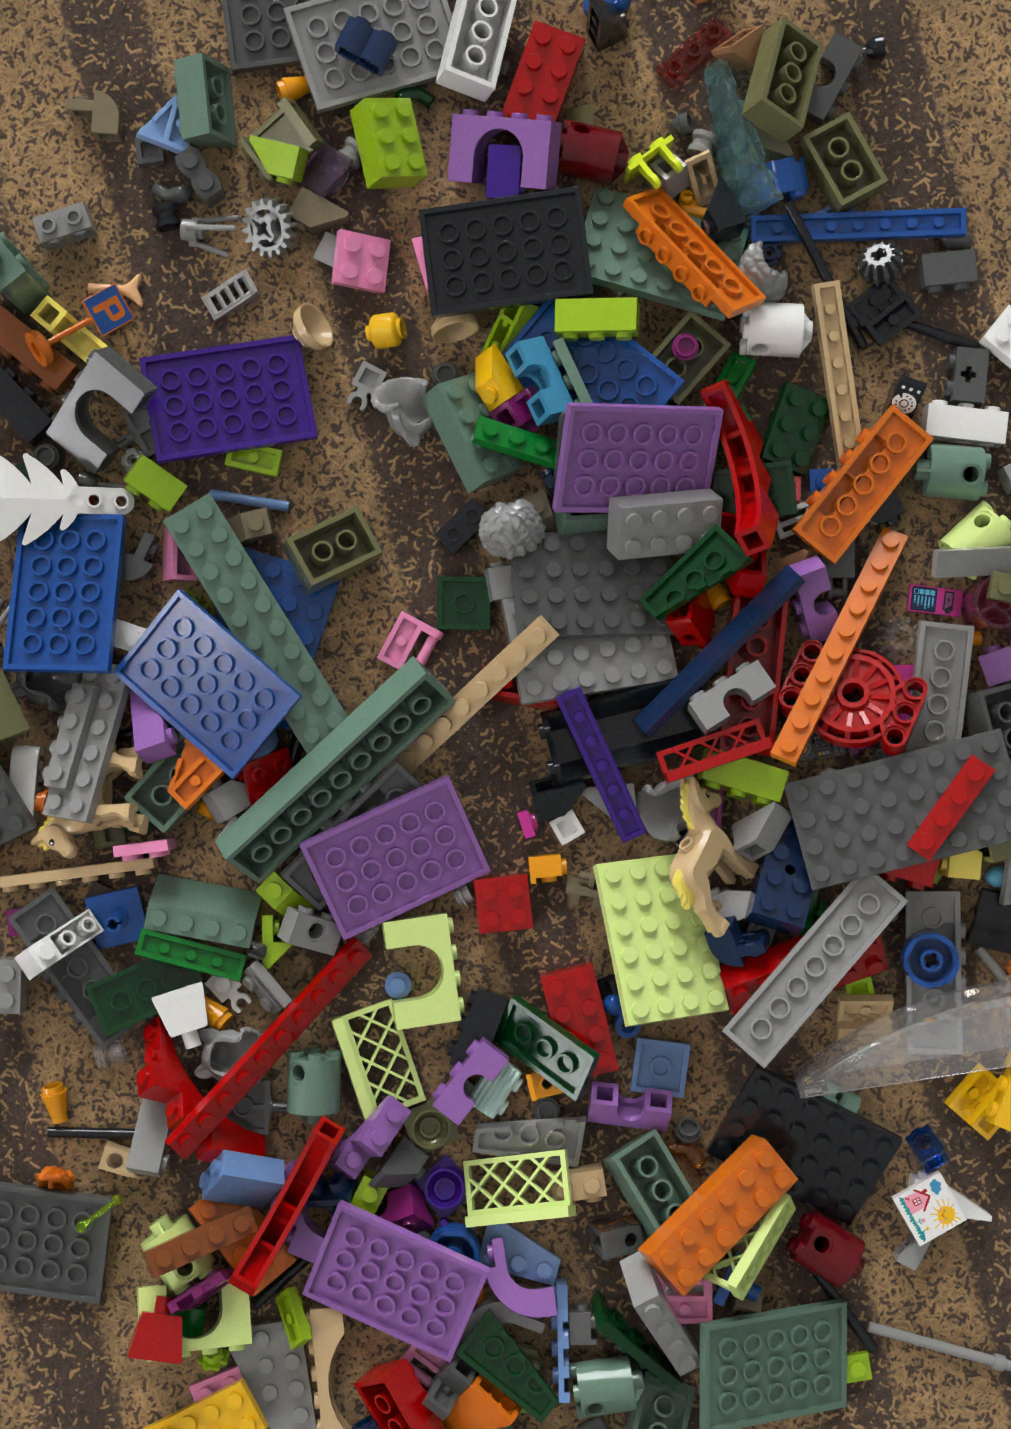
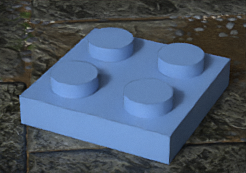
(660, 1065)

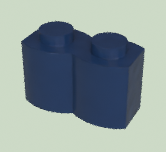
(366, 45)

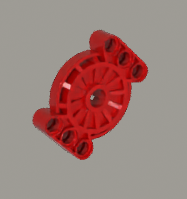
(871, 718)

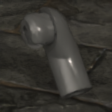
(177, 194)
(957, 243)

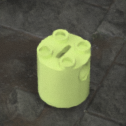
(979, 529)
(165, 1229)

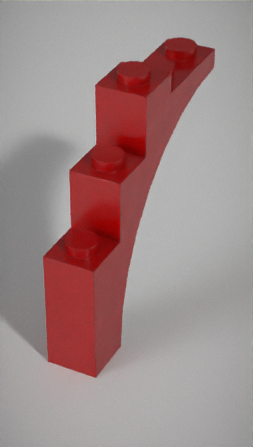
(743, 445)
(167, 1082)
(287, 1206)

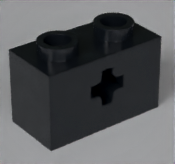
(461, 527)

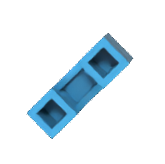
(534, 360)

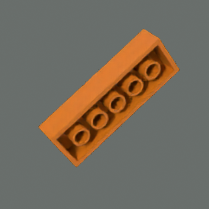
(718, 1214)

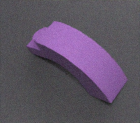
(527, 1302)

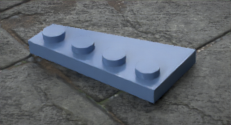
(561, 1346)

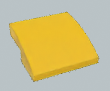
(971, 1101)

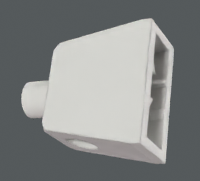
(183, 1012)

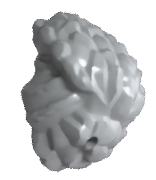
(768, 280)
(511, 529)

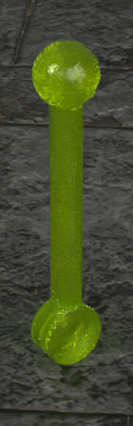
(82, 1225)

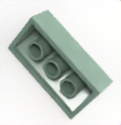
(203, 911)

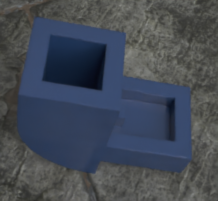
(735, 947)

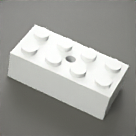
(475, 46)

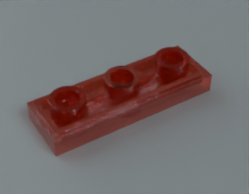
(683, 62)

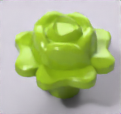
(214, 1361)

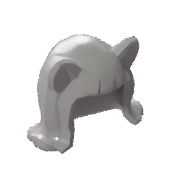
(403, 407)
(661, 810)
(223, 1050)

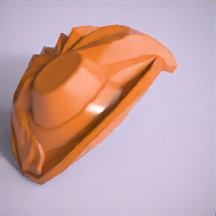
(55, 1178)

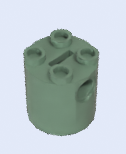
(943, 470)
(313, 1083)
(606, 1386)

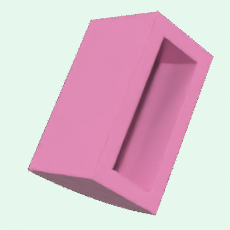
(174, 562)

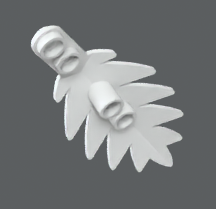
(49, 499)

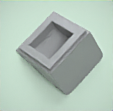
(326, 249)

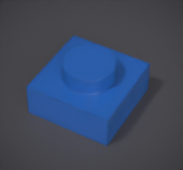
(815, 479)

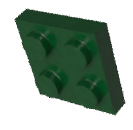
(463, 603)

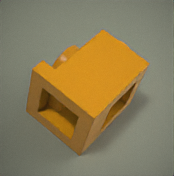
(546, 867)
(536, 1088)

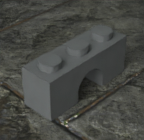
(840, 58)

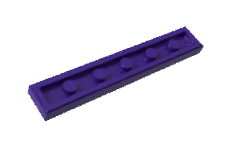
(601, 764)

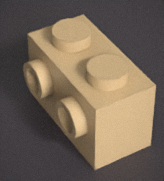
(586, 1183)

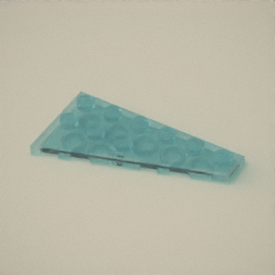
(738, 144)

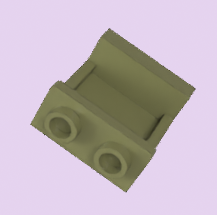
(286, 126)

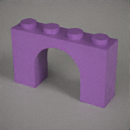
(537, 138)

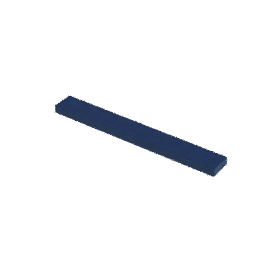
(719, 650)

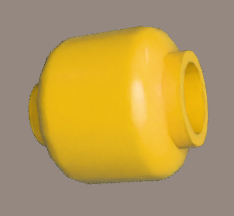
(386, 330)

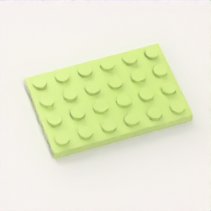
(656, 945)

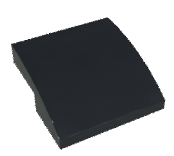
(884, 311)
(991, 923)

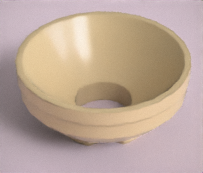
(311, 327)
(454, 328)

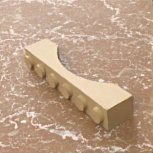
(327, 1330)

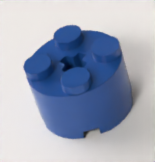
(790, 177)
(932, 974)
(458, 1238)

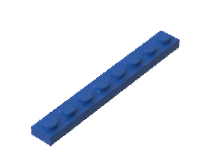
(862, 226)

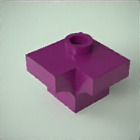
(516, 411)
(408, 1209)

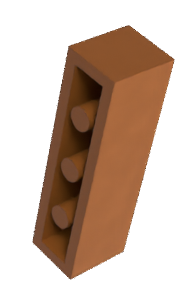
(13, 344)
(199, 1241)

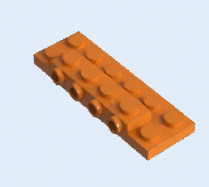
(691, 254)
(861, 483)

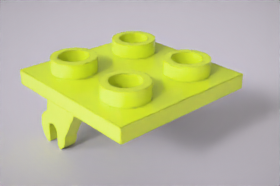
(640, 163)

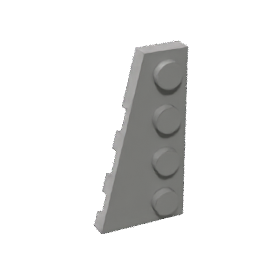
(532, 1136)

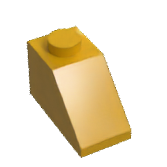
(495, 378)

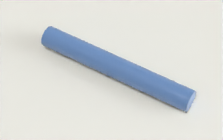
(250, 500)

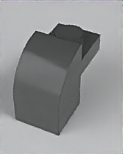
(137, 567)
(447, 1385)

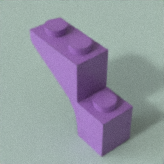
(370, 1138)
(307, 1237)

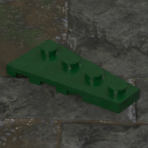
(700, 569)
(631, 1341)
(503, 1363)

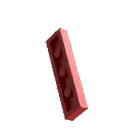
(950, 807)

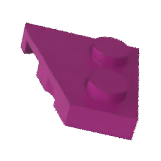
(200, 1292)

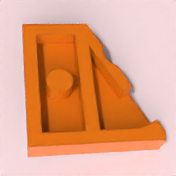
(193, 776)

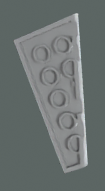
(278, 1377)

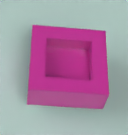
(528, 823)

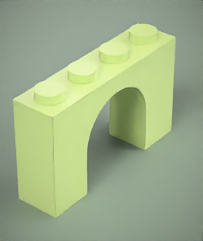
(442, 1002)
(230, 1329)

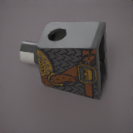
(616, 1236)

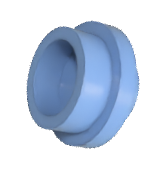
(398, 985)

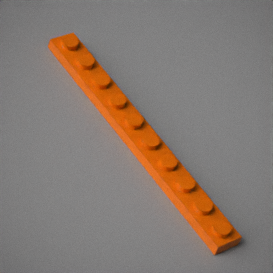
(839, 647)

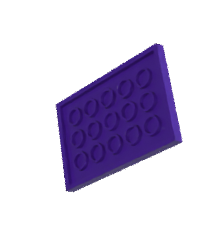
(229, 399)

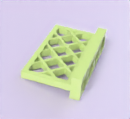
(354, 1063)
(513, 1212)
(756, 1251)

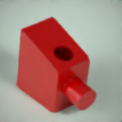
(693, 622)
(157, 1335)

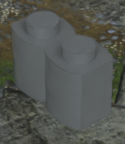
(200, 177)

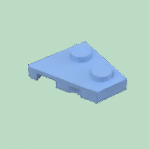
(164, 129)

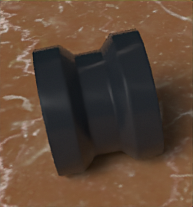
(166, 217)

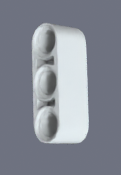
(26, 773)

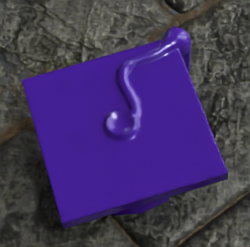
(443, 1188)

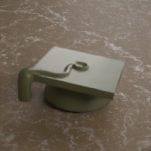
(429, 1127)

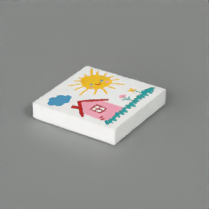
(929, 1208)

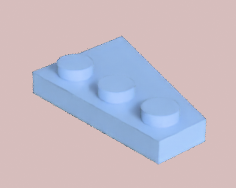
(523, 1255)

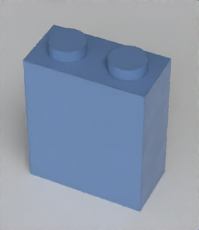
(242, 1179)

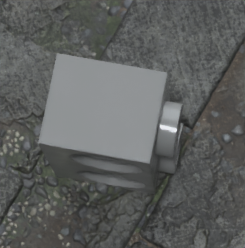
(65, 226)

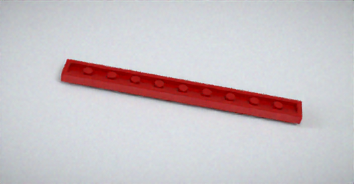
(268, 1048)

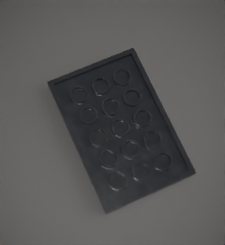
(506, 252)
(823, 1144)

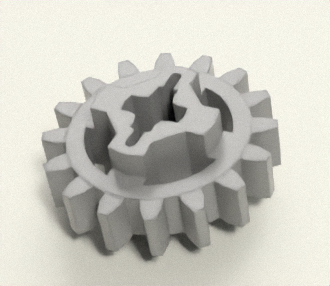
(269, 227)

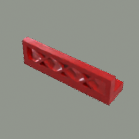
(717, 760)

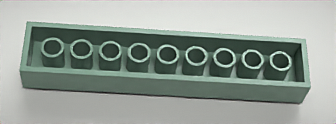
(254, 614)
(334, 770)

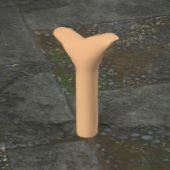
(129, 290)

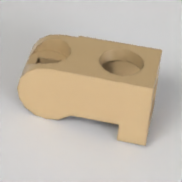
(115, 1160)

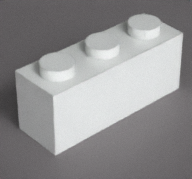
(965, 424)

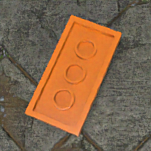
(206, 1210)

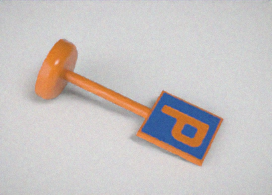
(105, 310)

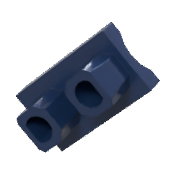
(331, 1192)

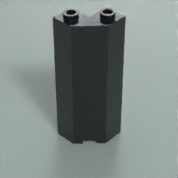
(622, 734)

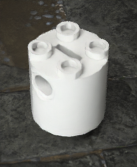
(775, 330)

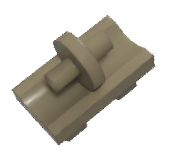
(582, 886)

